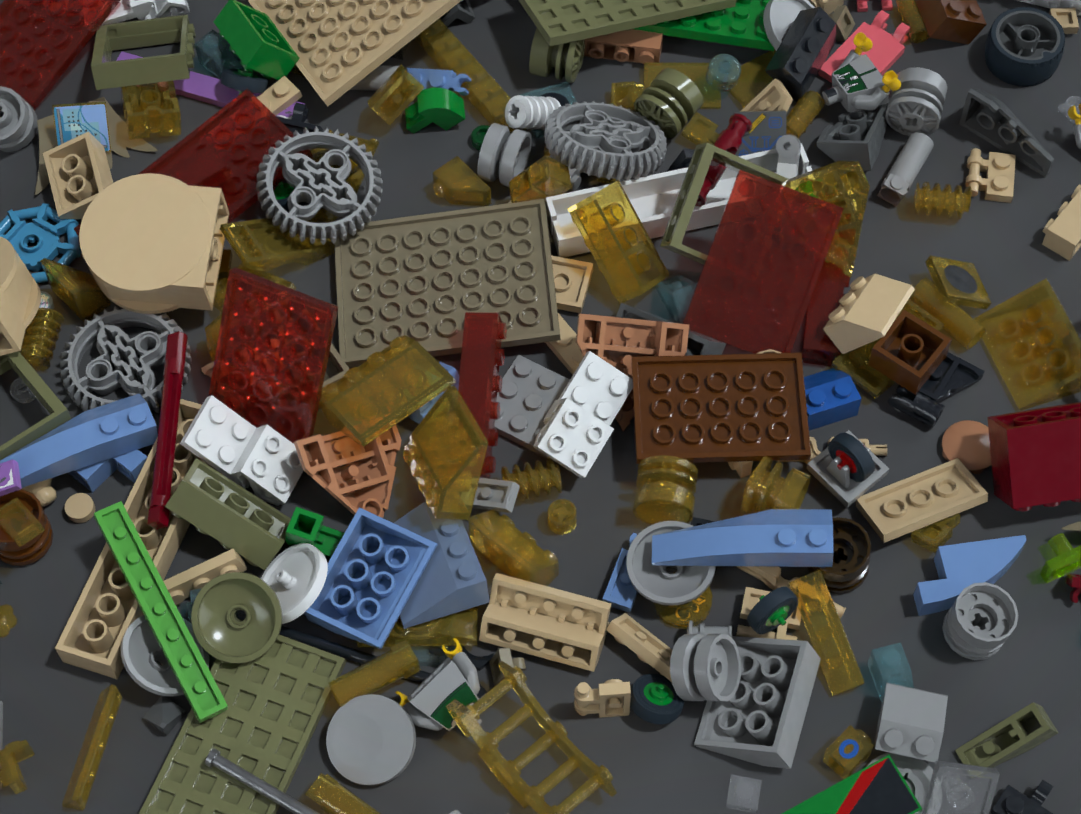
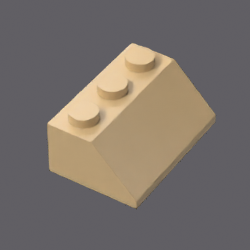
(77, 174)
(867, 311)

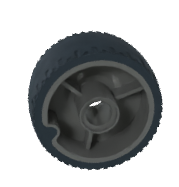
(1024, 46)

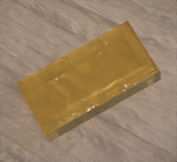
(19, 522)

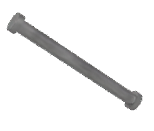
(257, 784)

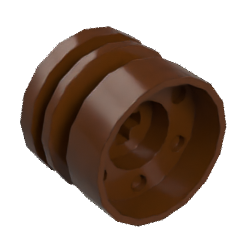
(35, 548)

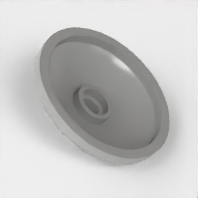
(655, 581)
(139, 655)

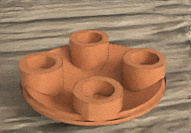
(968, 443)

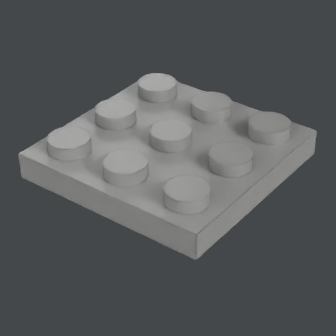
(526, 399)

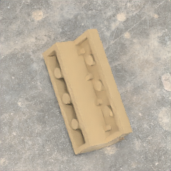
(545, 622)

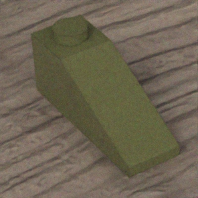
(1009, 738)

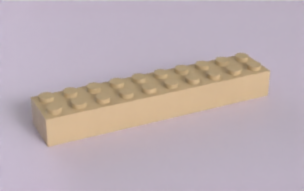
(107, 603)

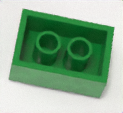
(255, 40)

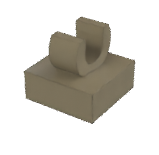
(843, 21)
(504, 655)

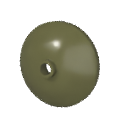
(220, 629)

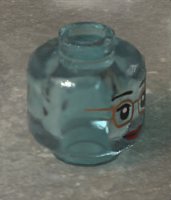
(723, 72)

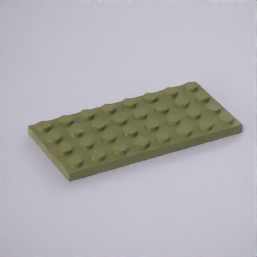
(581, 19)
(265, 731)

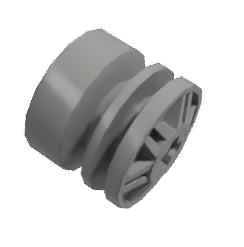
(917, 102)
(980, 621)

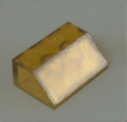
(511, 549)

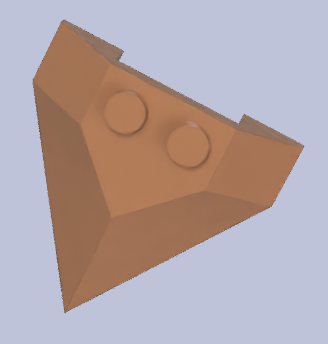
(622, 338)
(353, 472)

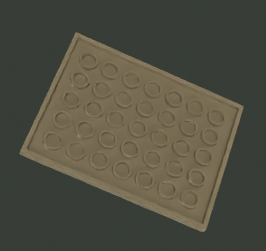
(432, 268)

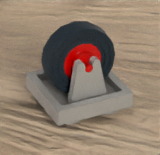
(847, 468)

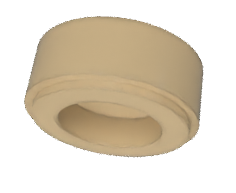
(80, 508)

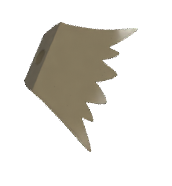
(118, 139)

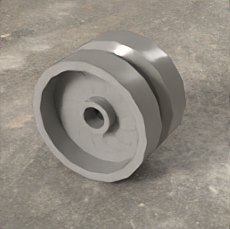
(17, 121)
(503, 154)
(705, 667)

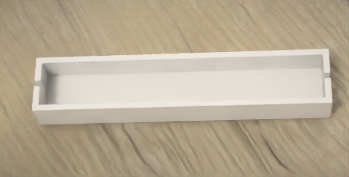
(654, 201)

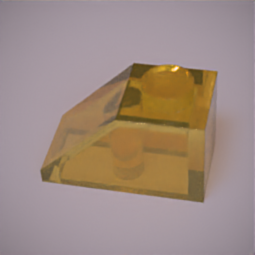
(460, 184)

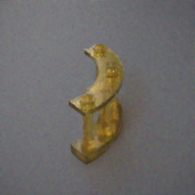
(509, 771)

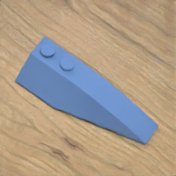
(87, 440)
(753, 539)

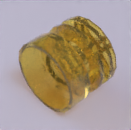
(665, 490)
(773, 491)

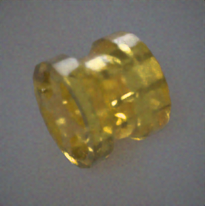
(562, 509)

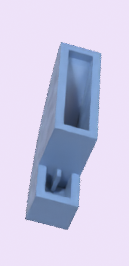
(94, 475)
(964, 565)

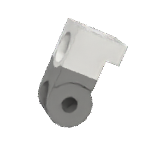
(789, 154)

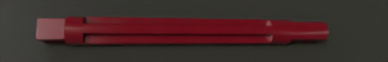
(166, 442)

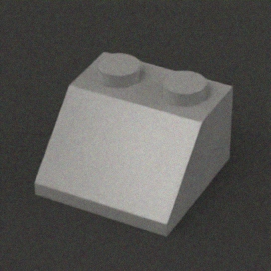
(911, 722)

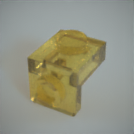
(9, 758)

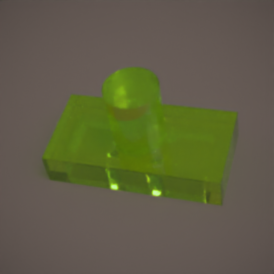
(1066, 561)

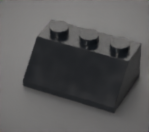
(803, 51)

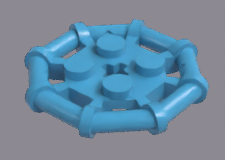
(43, 232)

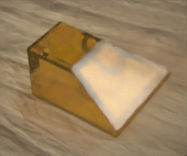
(75, 289)

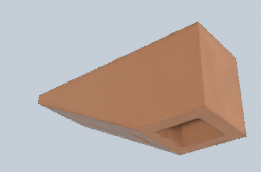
(626, 46)

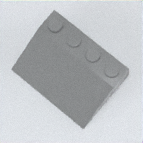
(769, 705)

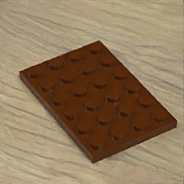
(721, 407)

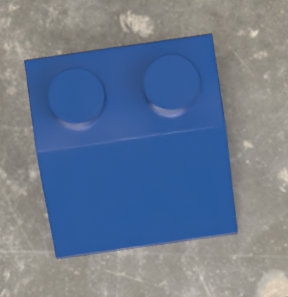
(830, 397)

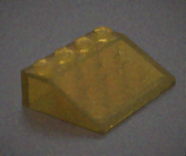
(1034, 346)
(383, 390)
(447, 456)

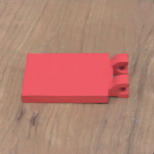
(885, 47)

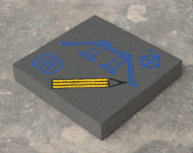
(765, 131)

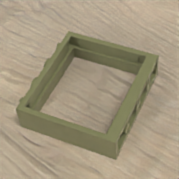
(146, 69)
(691, 189)
(58, 412)

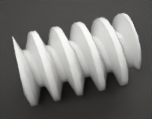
(529, 111)

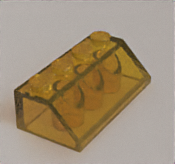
(618, 242)

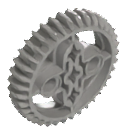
(605, 140)
(319, 185)
(107, 330)

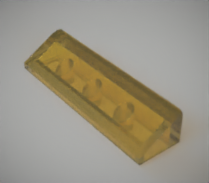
(827, 633)
(92, 749)

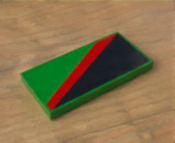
(869, 791)

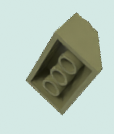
(229, 514)

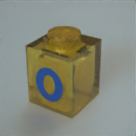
(848, 752)

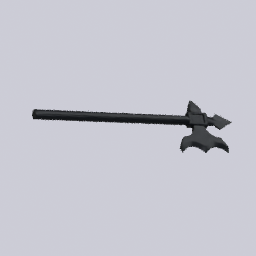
(363, 657)

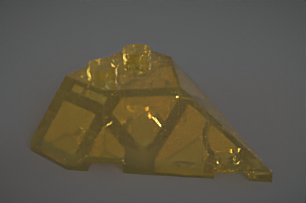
(844, 186)

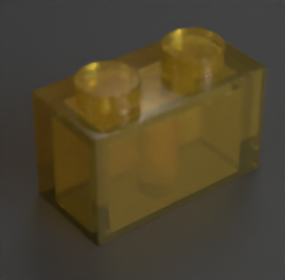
(395, 94)

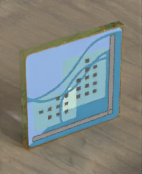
(79, 118)

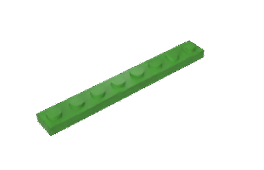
(160, 612)

